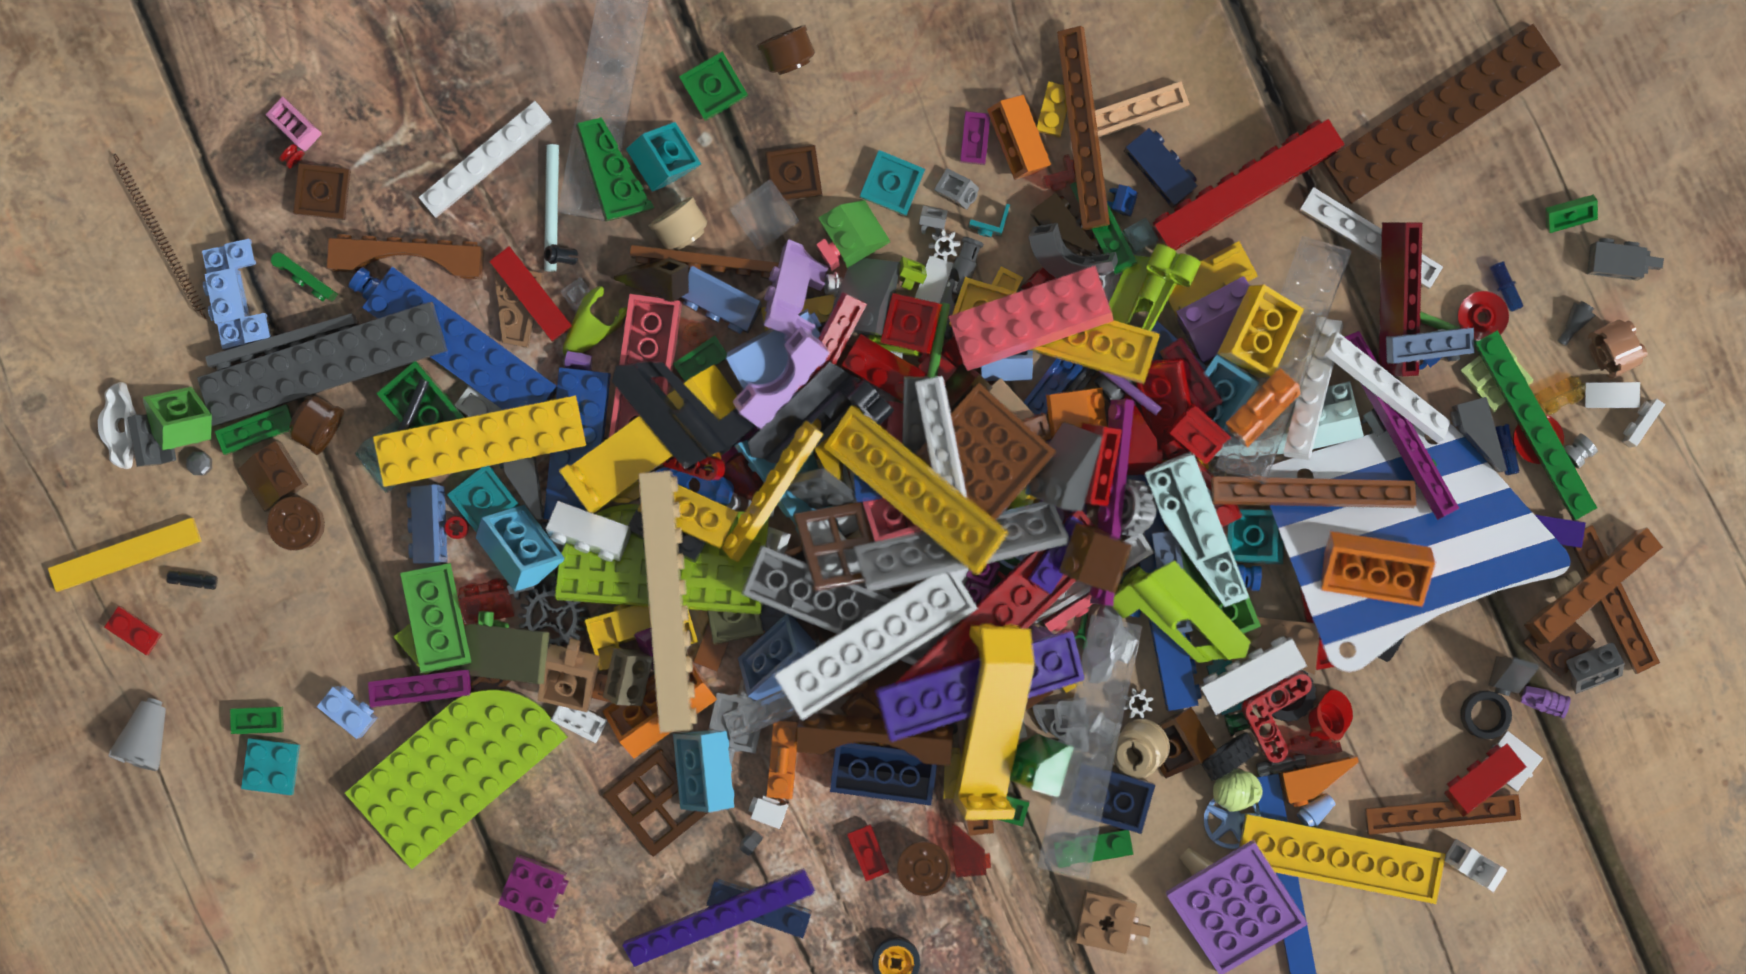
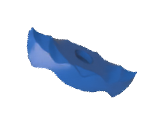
(716, 490)

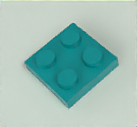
(892, 183)
(482, 496)
(270, 766)

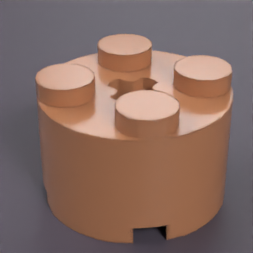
(1617, 348)

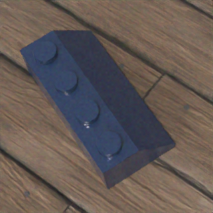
(882, 774)

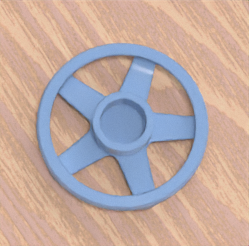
(1230, 822)

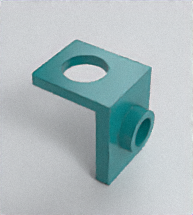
(987, 230)

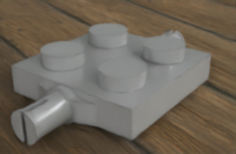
(727, 703)

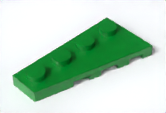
(613, 180)

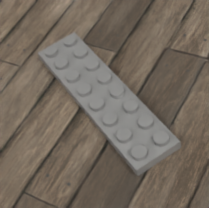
(920, 556)

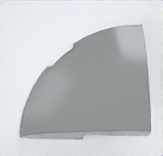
(1054, 716)

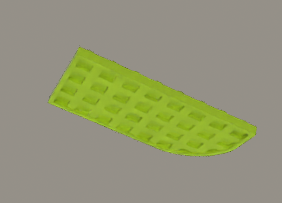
(711, 582)
(453, 769)

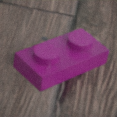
(975, 138)

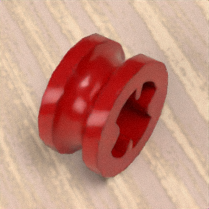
(291, 156)
(463, 522)

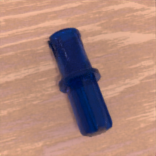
(1506, 286)
(1507, 449)

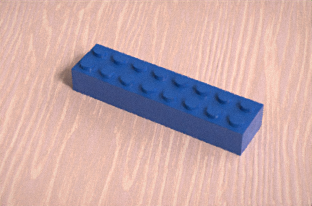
(470, 352)

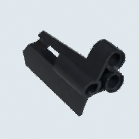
(823, 397)
(689, 432)

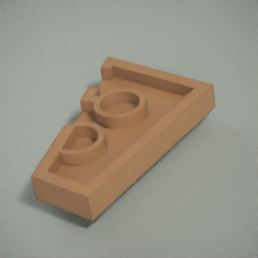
(514, 318)
(1303, 634)

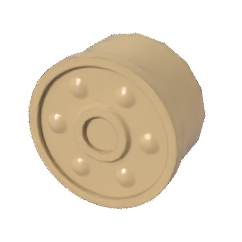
(679, 224)
(1141, 748)

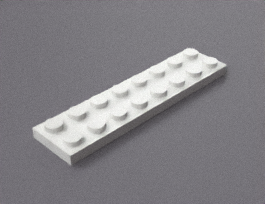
(875, 642)

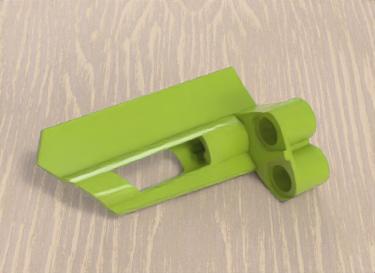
(1151, 283)
(1173, 596)

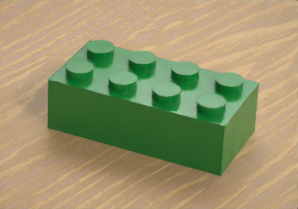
(435, 405)

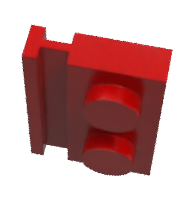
(1199, 433)

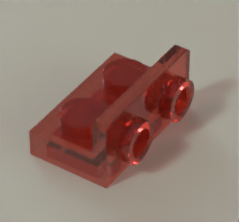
(485, 597)

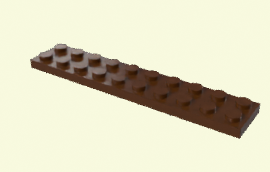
(1441, 113)

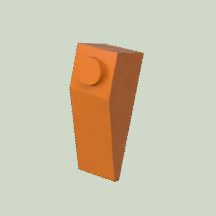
(1310, 781)

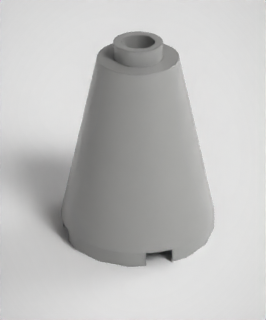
(142, 737)

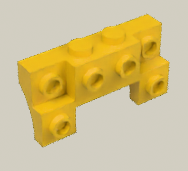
(619, 627)

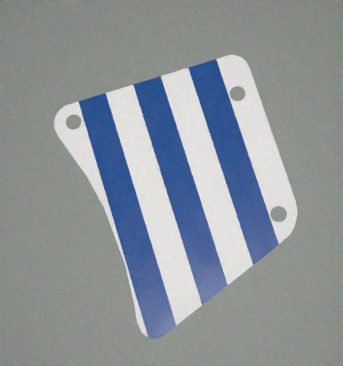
(1476, 549)

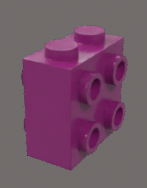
(533, 889)

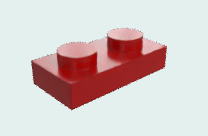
(133, 630)
(868, 852)

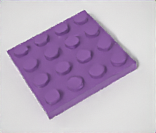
(1236, 907)

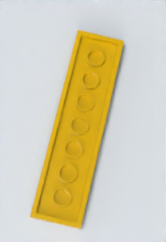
(1106, 348)
(479, 441)
(916, 489)
(1346, 859)

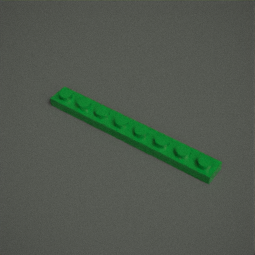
(1535, 425)

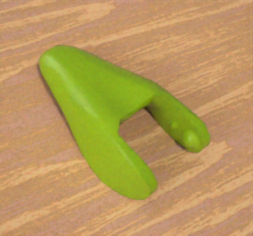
(586, 328)

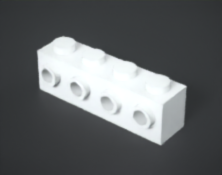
(1252, 675)

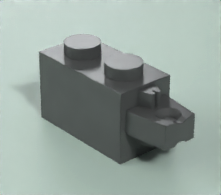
(1621, 260)

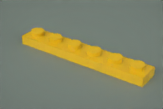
(771, 491)

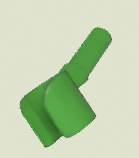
(487, 618)

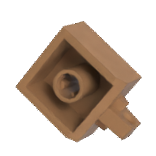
(569, 677)
(1115, 935)

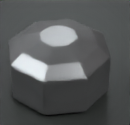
(199, 463)
(750, 842)

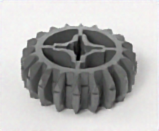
(545, 606)

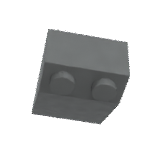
(874, 284)
(1069, 472)

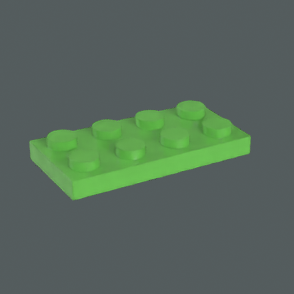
(435, 618)

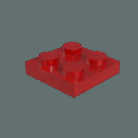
(911, 323)

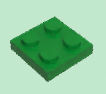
(713, 86)

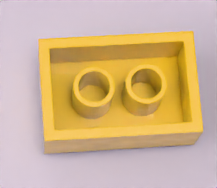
(1260, 331)

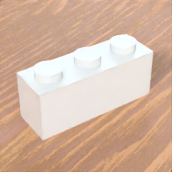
(588, 532)

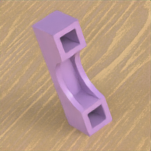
(762, 401)

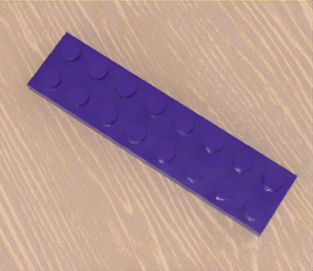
(950, 692)

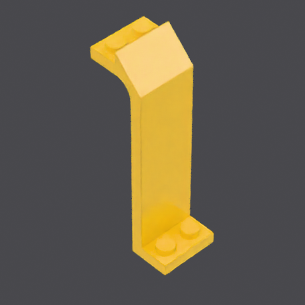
(637, 449)
(994, 721)

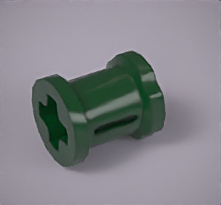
(1236, 723)

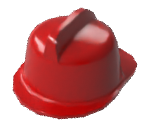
(1331, 716)

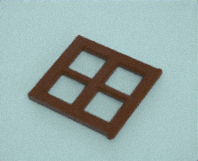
(838, 546)
(634, 820)

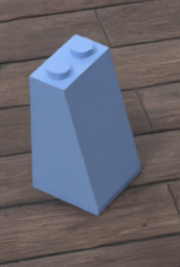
(765, 355)

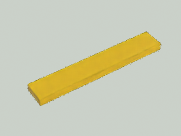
(124, 554)

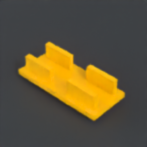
(1214, 274)
(703, 517)

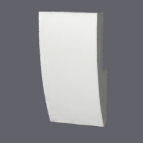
(1612, 395)

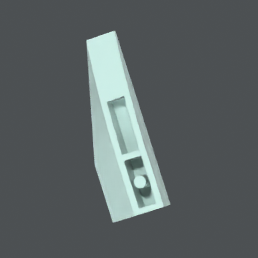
(1338, 419)
(1195, 524)

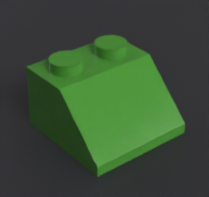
(854, 231)
(178, 418)

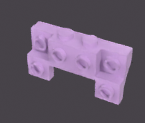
(789, 288)

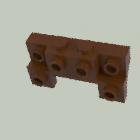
(866, 701)

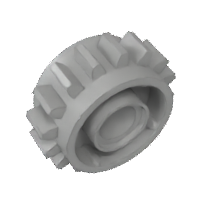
(1138, 508)

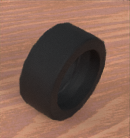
(1500, 728)

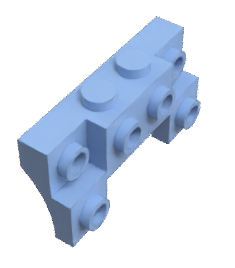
(228, 296)

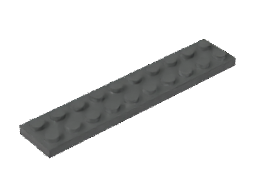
(322, 363)

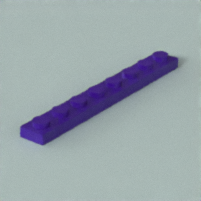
(719, 917)

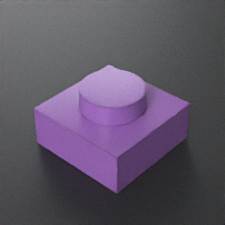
(578, 361)

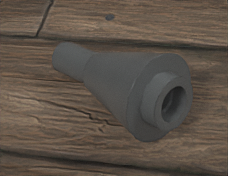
(1578, 318)

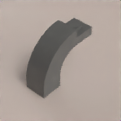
(1059, 260)

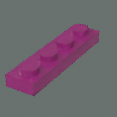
(419, 688)

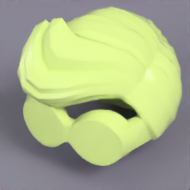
(1237, 790)

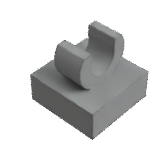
(934, 218)

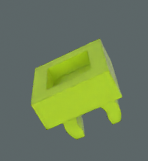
(910, 272)

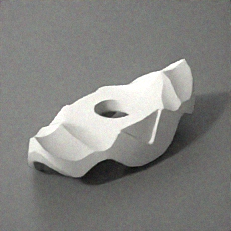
(117, 406)

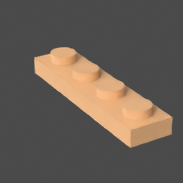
(1141, 109)

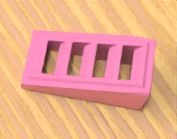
(307, 132)

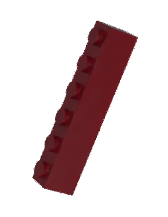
(1400, 289)

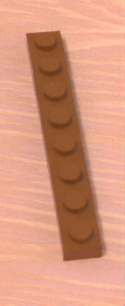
(1083, 128)
(1314, 492)

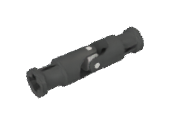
(963, 267)

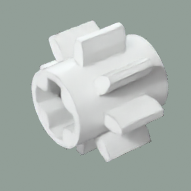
(945, 251)
(1144, 706)

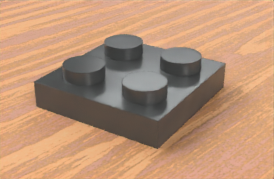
(820, 489)

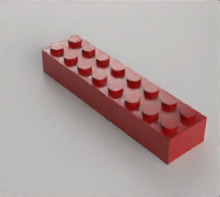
(1248, 186)

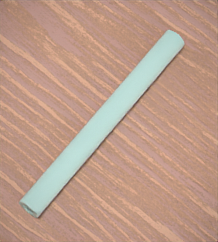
(551, 200)

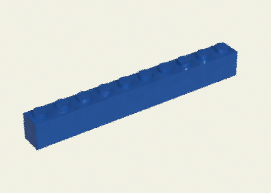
(1173, 662)

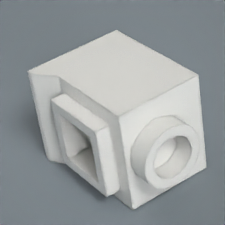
(768, 810)

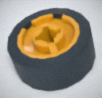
(899, 949)

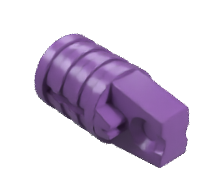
(1546, 701)

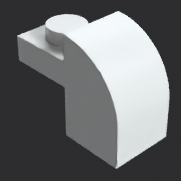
(1474, 865)

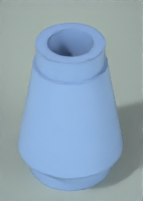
(1316, 810)

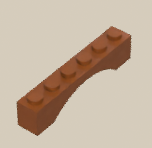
(350, 255)
(1595, 586)

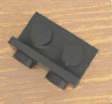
(145, 447)
(1595, 667)

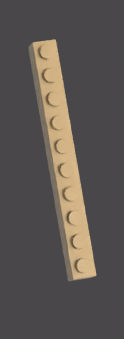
(666, 601)

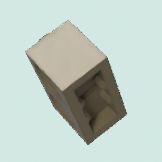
(627, 677)

